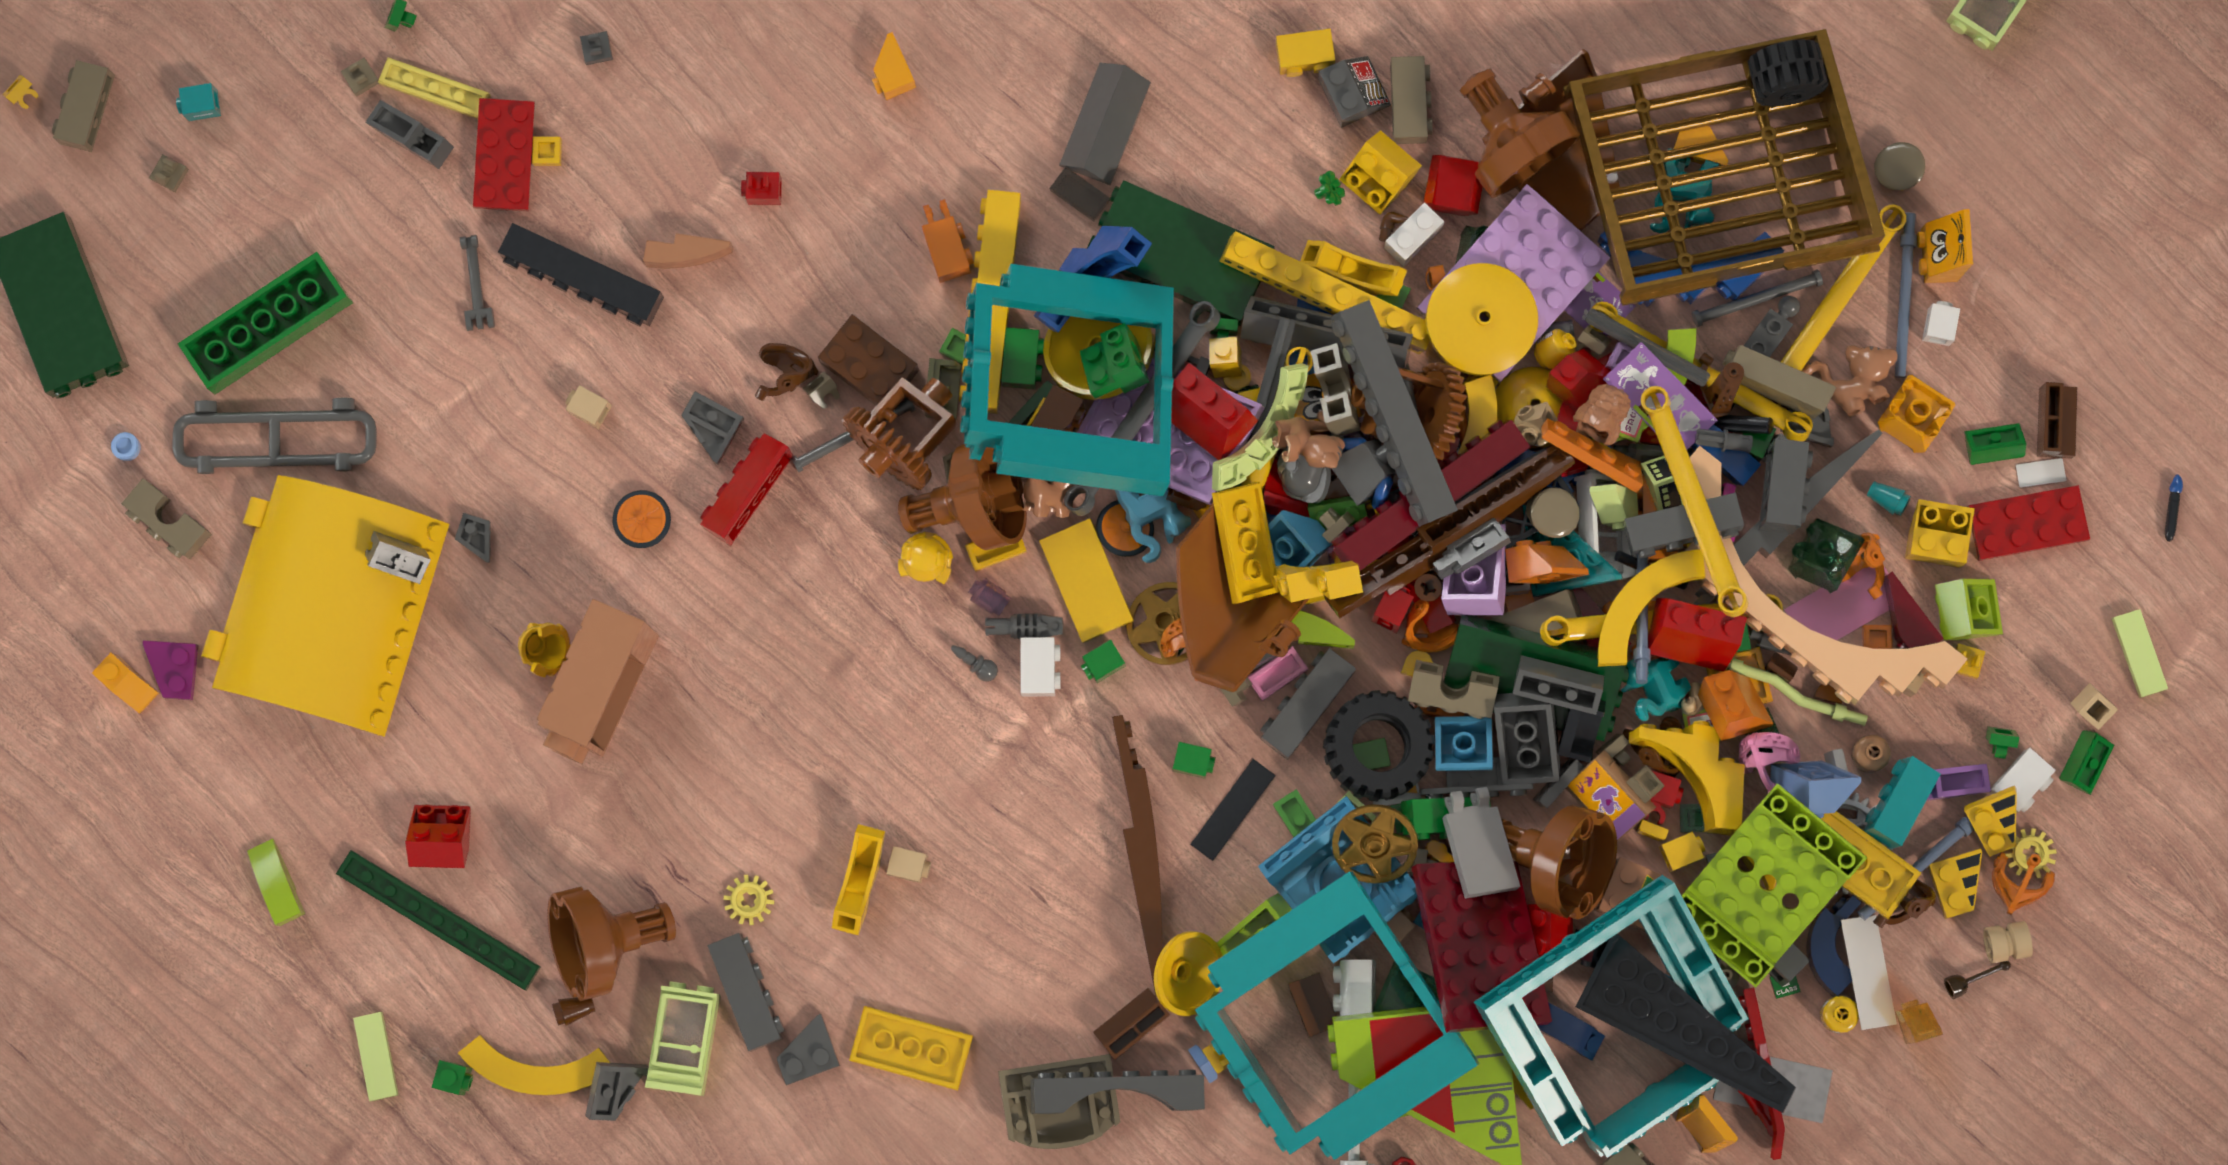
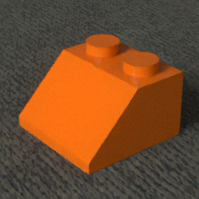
(1541, 563)
(1733, 704)

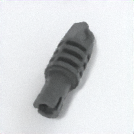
(1025, 626)

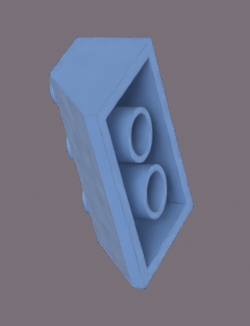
(1816, 784)

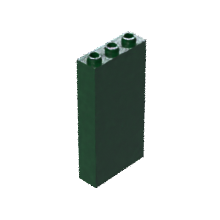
(1182, 250)
(59, 306)
(1497, 650)

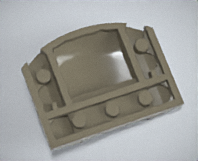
(1077, 1125)

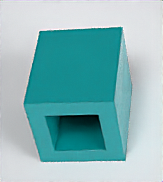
(198, 102)

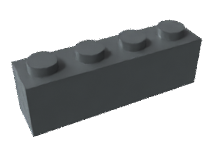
(1672, 528)
(1307, 704)
(745, 991)

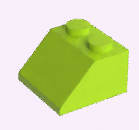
(1968, 609)

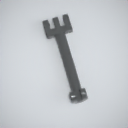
(471, 244)

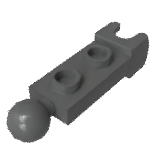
(1773, 327)

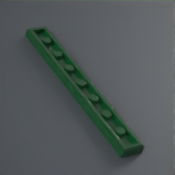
(438, 920)

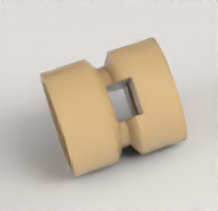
(2007, 942)

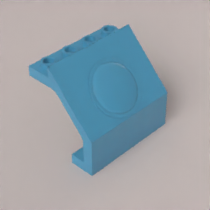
(1309, 865)

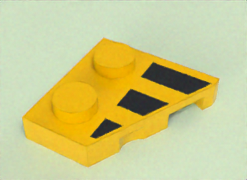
(1995, 820)
(1956, 882)

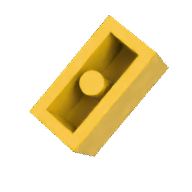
(1304, 52)

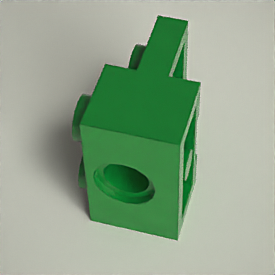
(1114, 362)

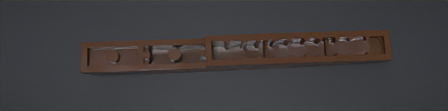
(1421, 552)
(1141, 845)

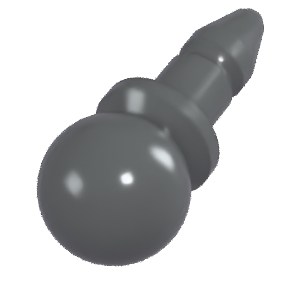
(985, 669)

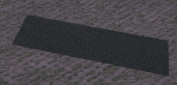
(1232, 809)

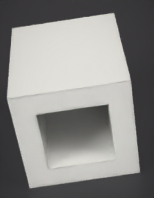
(1941, 323)

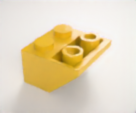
(1380, 172)
(1940, 533)

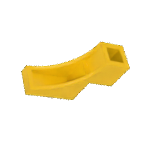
(1354, 270)
(1315, 581)
(858, 880)

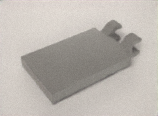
(1479, 845)

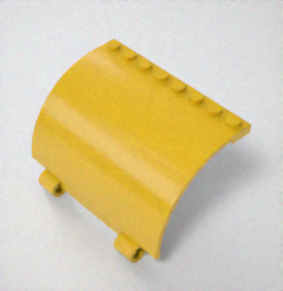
(310, 613)

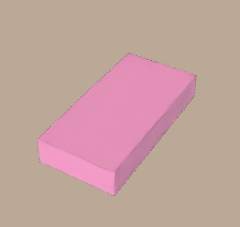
(1277, 674)

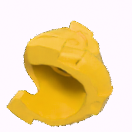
(926, 558)
(544, 648)

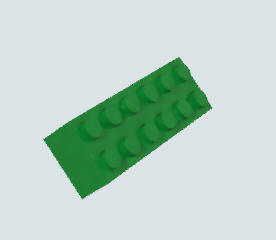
(265, 323)

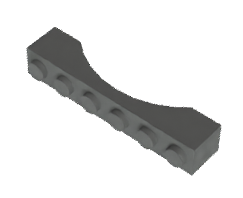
(1176, 1092)

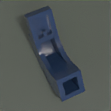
(1821, 950)
(1572, 1032)

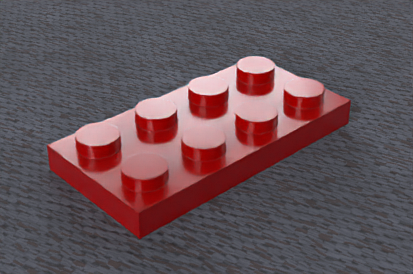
(504, 154)
(2029, 523)

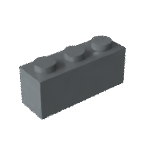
(1558, 685)

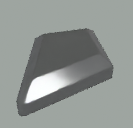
(475, 535)

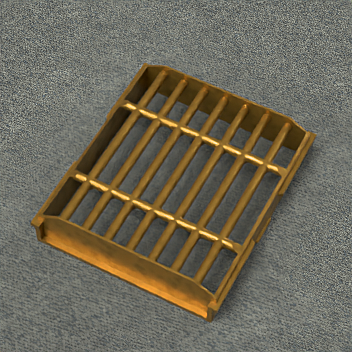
(1842, 145)

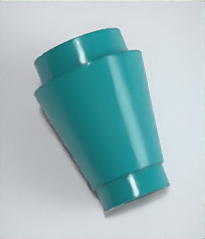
(1890, 498)

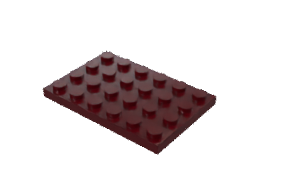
(1474, 944)

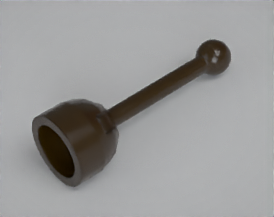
(1957, 984)

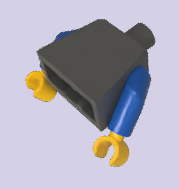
(1365, 471)

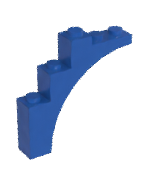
(1727, 288)

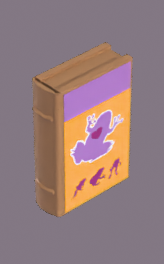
(1604, 789)

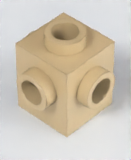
(1529, 422)

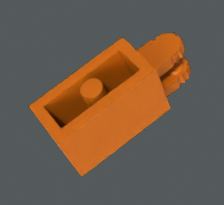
(945, 245)

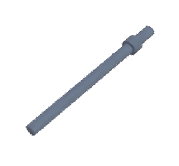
(1908, 242)
(1642, 653)
(1963, 828)

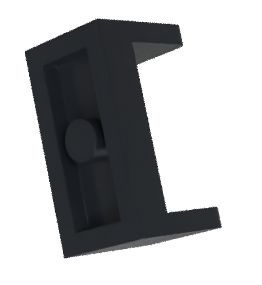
(1580, 733)

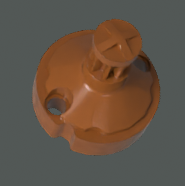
(1518, 140)
(976, 498)
(1567, 860)
(591, 939)

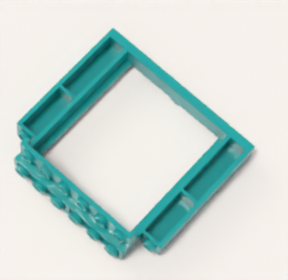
(1058, 453)
(1533, 1062)
(1379, 1101)

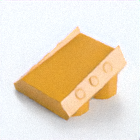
(1916, 414)
(1706, 1125)

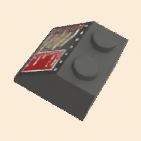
(1353, 89)

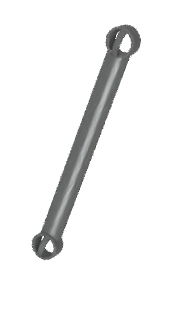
(1145, 402)

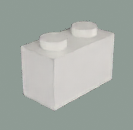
(1414, 234)
(1038, 666)
(2029, 775)

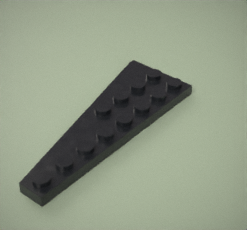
(1651, 1007)

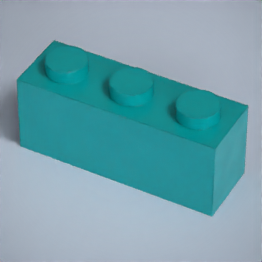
(1901, 801)

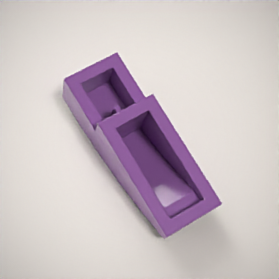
(1961, 782)

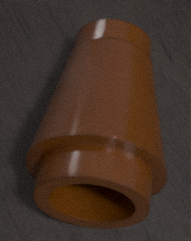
(571, 1010)

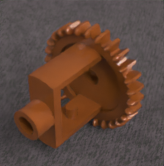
(1438, 403)
(883, 449)

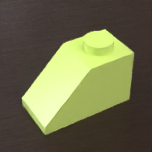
(1614, 504)

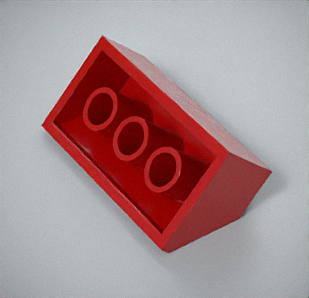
(746, 489)

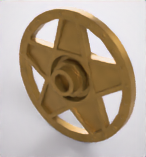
(1160, 616)
(1375, 843)

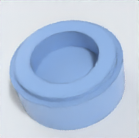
(125, 446)

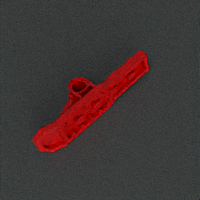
(1770, 1117)

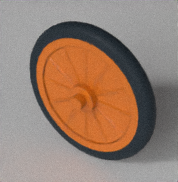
(641, 519)
(1115, 531)

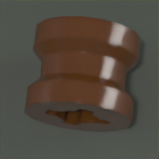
(1432, 582)

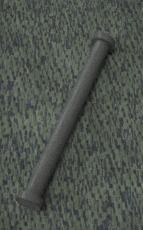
(1756, 298)
(841, 440)

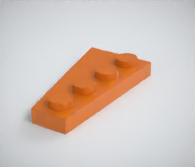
(1598, 456)

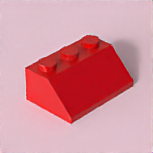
(1208, 413)
(1694, 634)

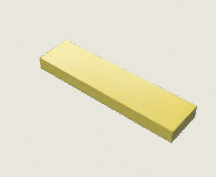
(432, 87)

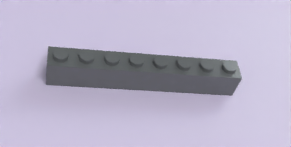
(1393, 413)

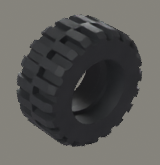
(1400, 715)

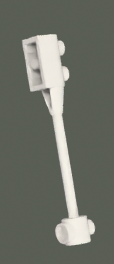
(1356, 996)

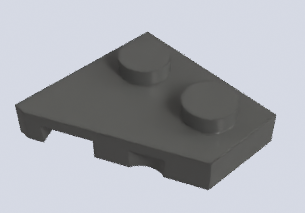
(712, 424)
(808, 1053)
(612, 1088)

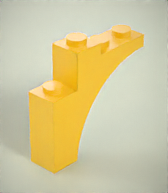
(1714, 780)

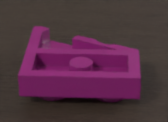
(173, 667)

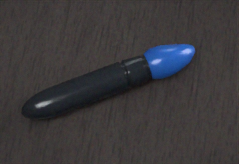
(2173, 507)

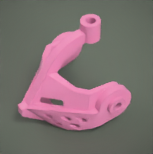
(1783, 751)

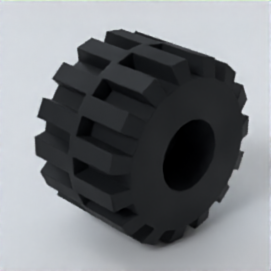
(1787, 72)

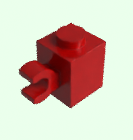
(762, 188)
(1667, 796)

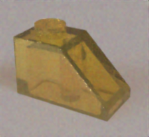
(1917, 1022)

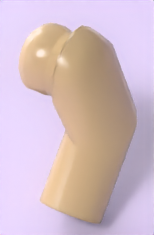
(1693, 705)

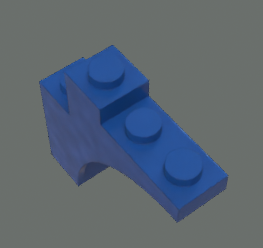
(1108, 254)

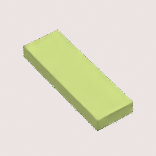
(2139, 653)
(375, 1056)

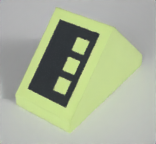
(1661, 483)

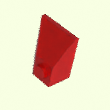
(1576, 378)

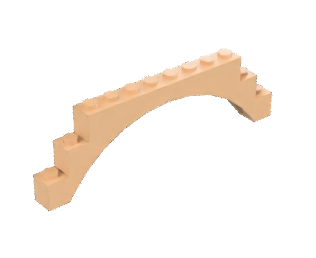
(1841, 665)

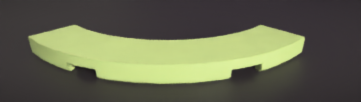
(1259, 448)

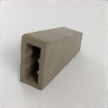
(1781, 382)

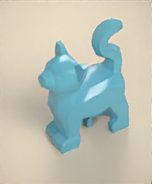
(1147, 508)

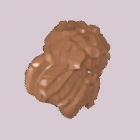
(1603, 413)

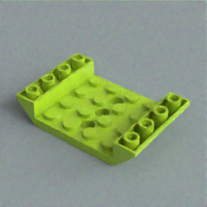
(1739, 916)

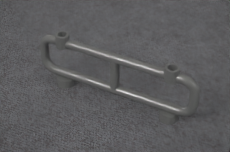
(206, 413)

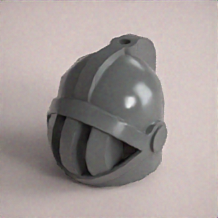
(1302, 480)

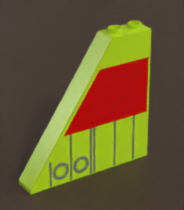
(1472, 1109)

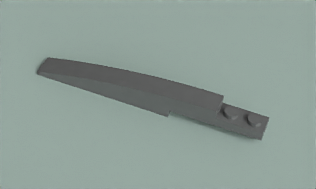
(1820, 485)

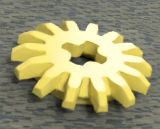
(2041, 849)
(750, 888)

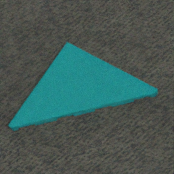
(1599, 569)

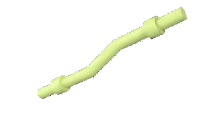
(1837, 712)

